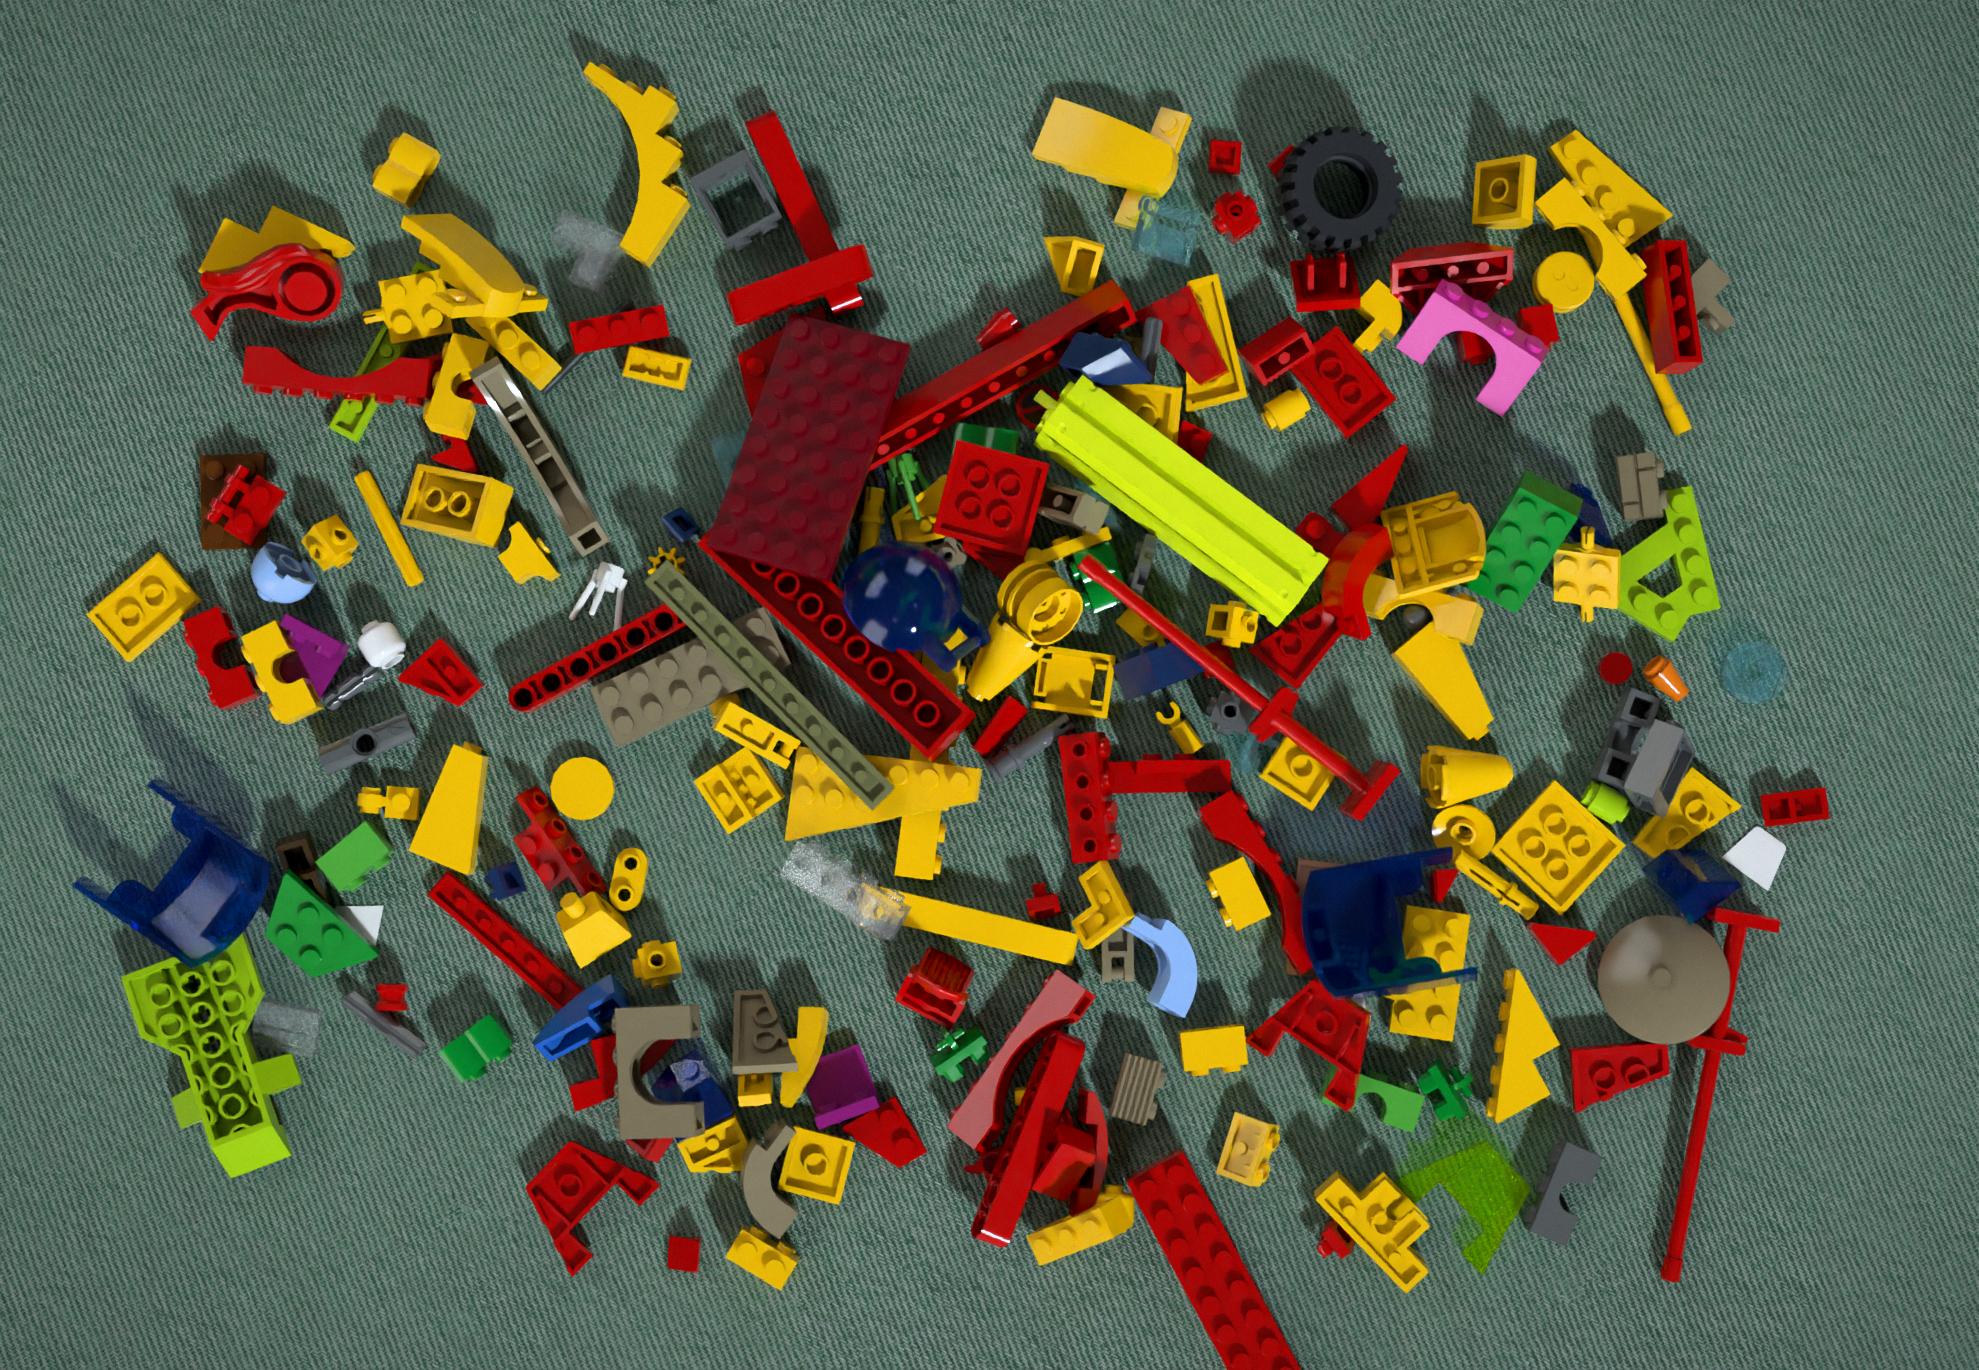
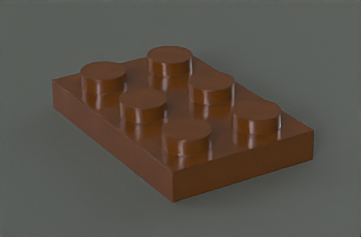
(212, 476)

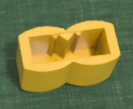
(405, 170)

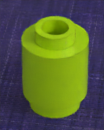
(1605, 802)

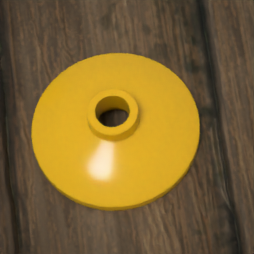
(1448, 830)

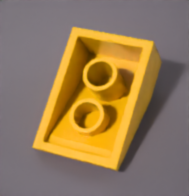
(457, 505)

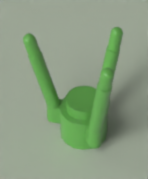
(902, 470)

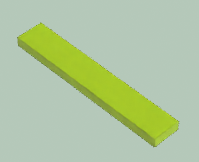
(353, 417)

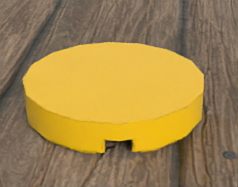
(582, 788)

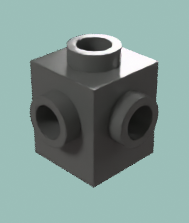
(1222, 724)

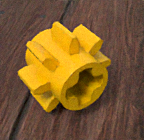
(658, 561)

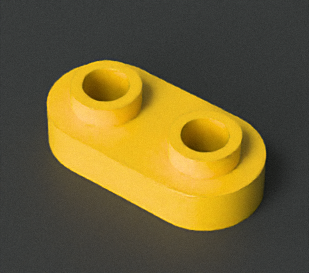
(633, 880)

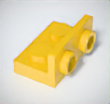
(1248, 1150)

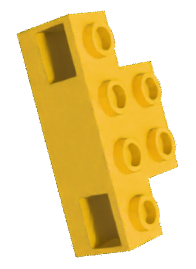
(1380, 1222)

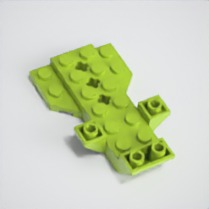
(227, 1086)

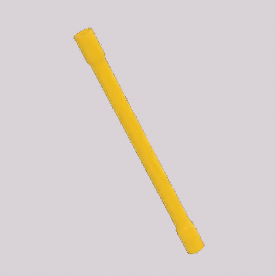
(1671, 406)

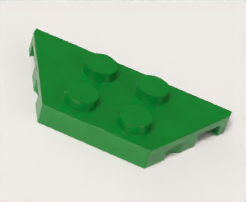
(313, 931)

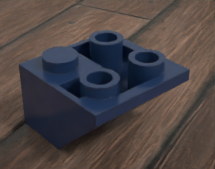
(1103, 361)

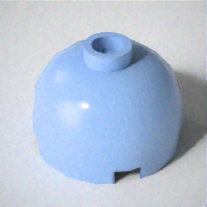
(281, 576)

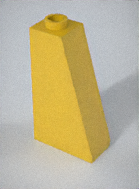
(1446, 680)
(454, 812)

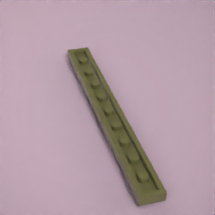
(769, 685)

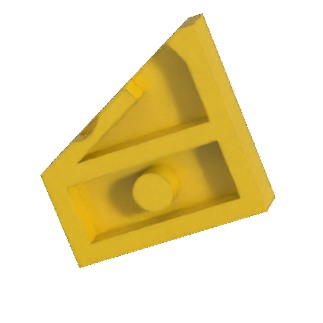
(920, 530)

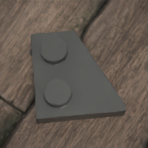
(1145, 554)

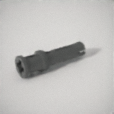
(1016, 755)

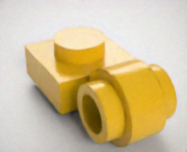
(398, 803)

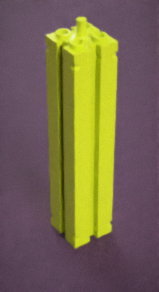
(1177, 499)

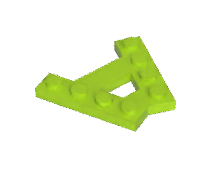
(1684, 541)

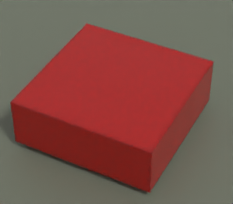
(1224, 157)

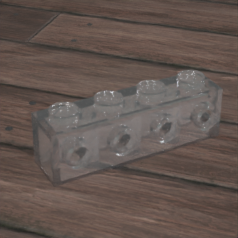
(845, 889)

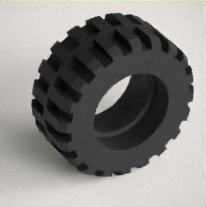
(1377, 181)

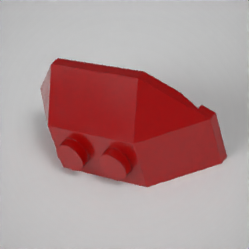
(1471, 265)

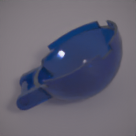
(910, 601)

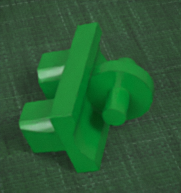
(957, 1047)
(1453, 1102)

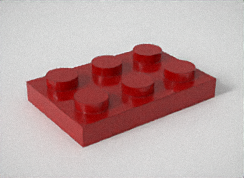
(1342, 383)

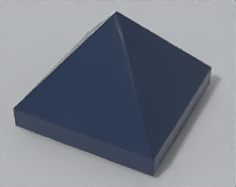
(680, 525)

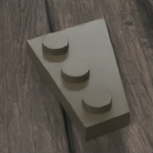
(758, 1037)

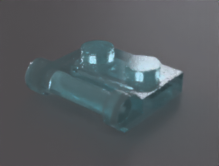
(1163, 241)

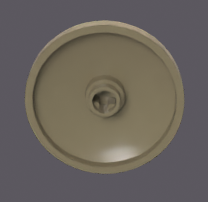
(1664, 979)

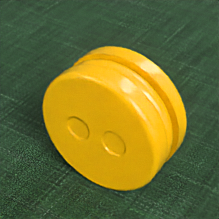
(1564, 281)

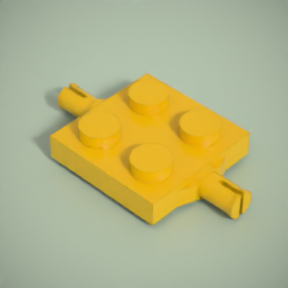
(408, 308)
(1587, 575)

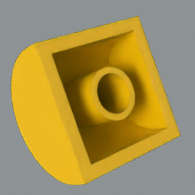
(1504, 192)

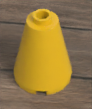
(1001, 659)
(1461, 774)

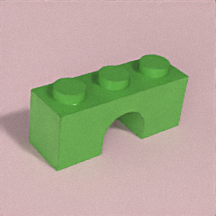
(1399, 1103)

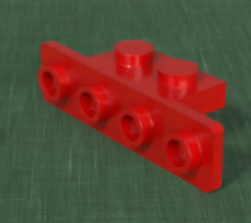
(1171, 776)
(552, 848)

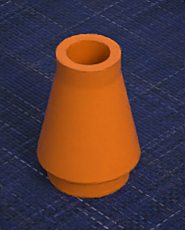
(1664, 677)

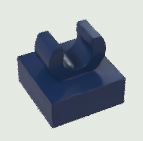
(505, 881)

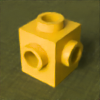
(330, 543)
(1232, 623)
(662, 954)

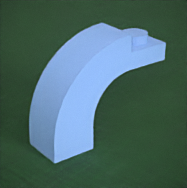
(1176, 963)

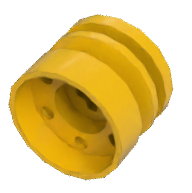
(1040, 602)

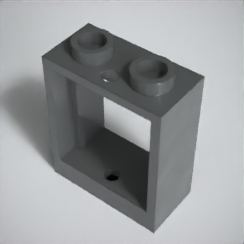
(723, 172)
(1659, 767)

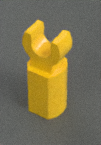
(1181, 731)

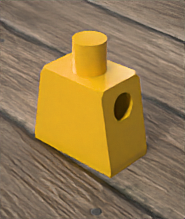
(591, 926)

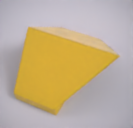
(1075, 262)

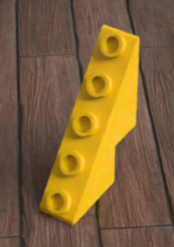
(238, 245)
(1522, 1038)

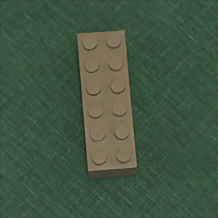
(681, 682)

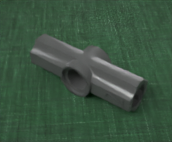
(349, 750)

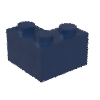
(1154, 668)

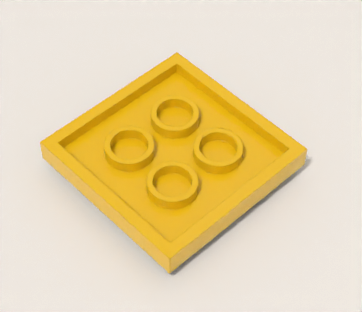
(1557, 847)

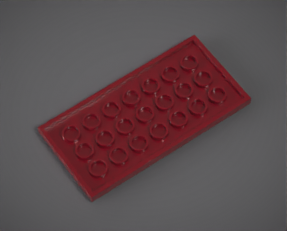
(809, 447)

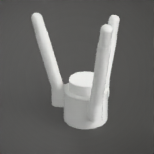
(605, 579)

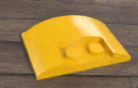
(1434, 543)

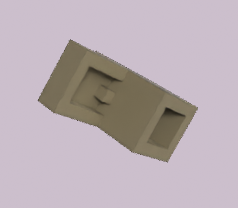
(1706, 284)

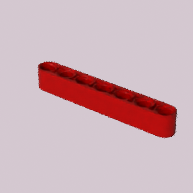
(798, 201)
(592, 654)
(1028, 1138)

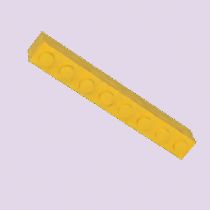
(923, 831)

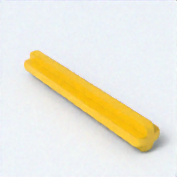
(389, 528)

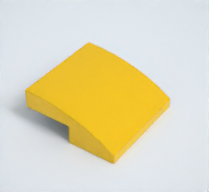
(739, 789)

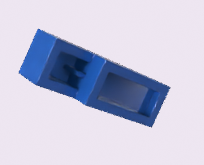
(582, 1018)

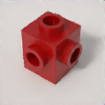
(1235, 226)

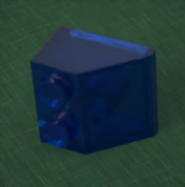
(1690, 881)

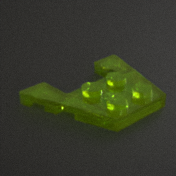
(1482, 1186)

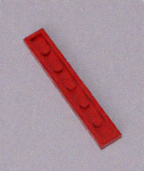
(504, 941)

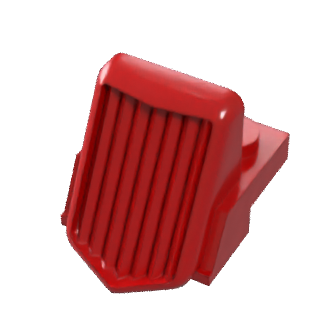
(937, 987)

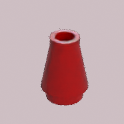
(999, 327)

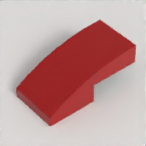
(1795, 806)

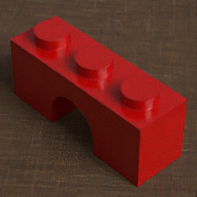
(1532, 320)
(618, 329)
(208, 635)

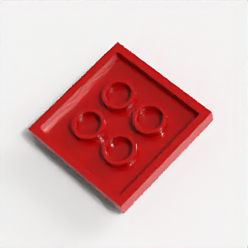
(991, 498)

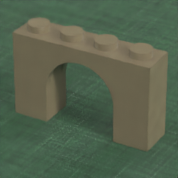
(639, 1111)

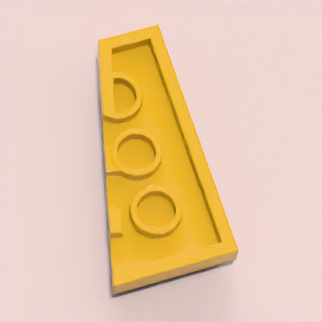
(1617, 195)
(1230, 385)

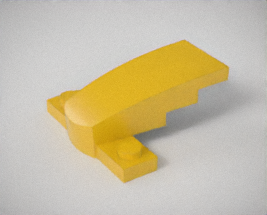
(1114, 151)
(474, 266)

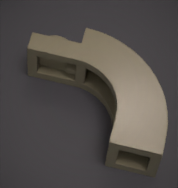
(765, 1203)

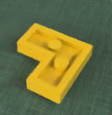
(1108, 908)

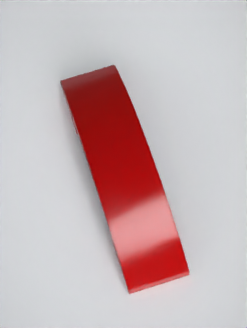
(1091, 1113)

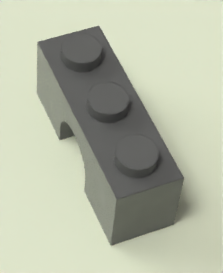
(1629, 723)
(1567, 1165)

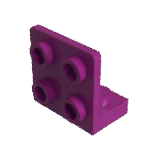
(316, 654)
(842, 1087)

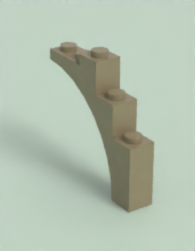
(541, 456)

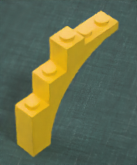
(658, 206)

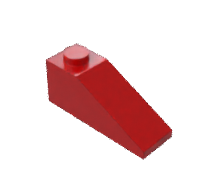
(1369, 495)

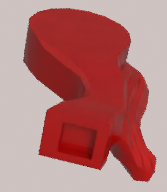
(281, 281)

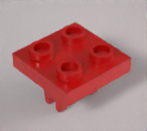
(1324, 283)

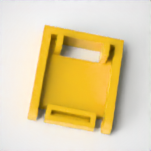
(1068, 682)

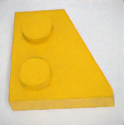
(717, 1149)

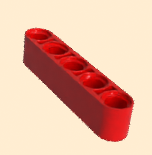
(800, 284)

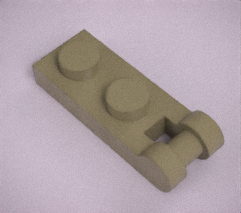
(1118, 945)

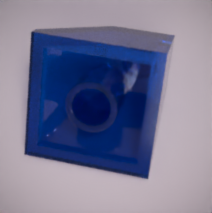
(1589, 515)
(694, 1080)

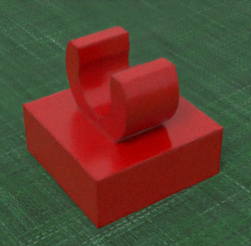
(1042, 905)
(1336, 1240)

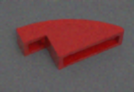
(599, 1089)

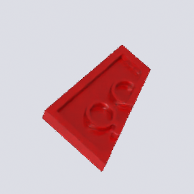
(1612, 1068)

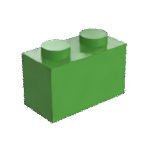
(356, 857)

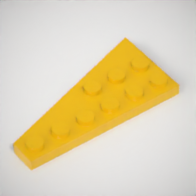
(826, 804)

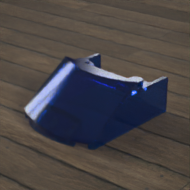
(203, 896)
(1356, 930)

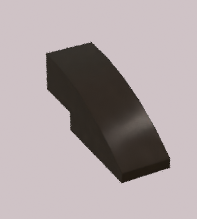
(299, 855)

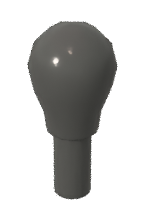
(1418, 616)

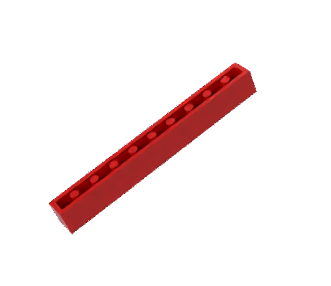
(999, 370)

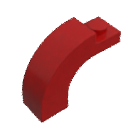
(1347, 575)

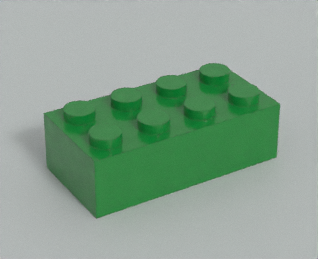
(1524, 540)

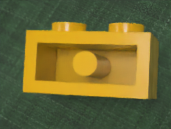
(763, 1256)

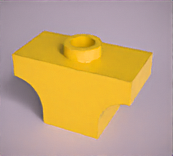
(527, 556)

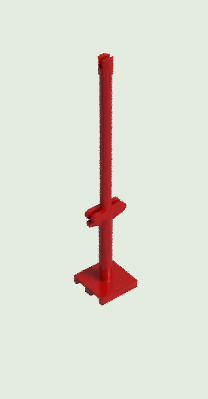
(1273, 713)
(1715, 1040)

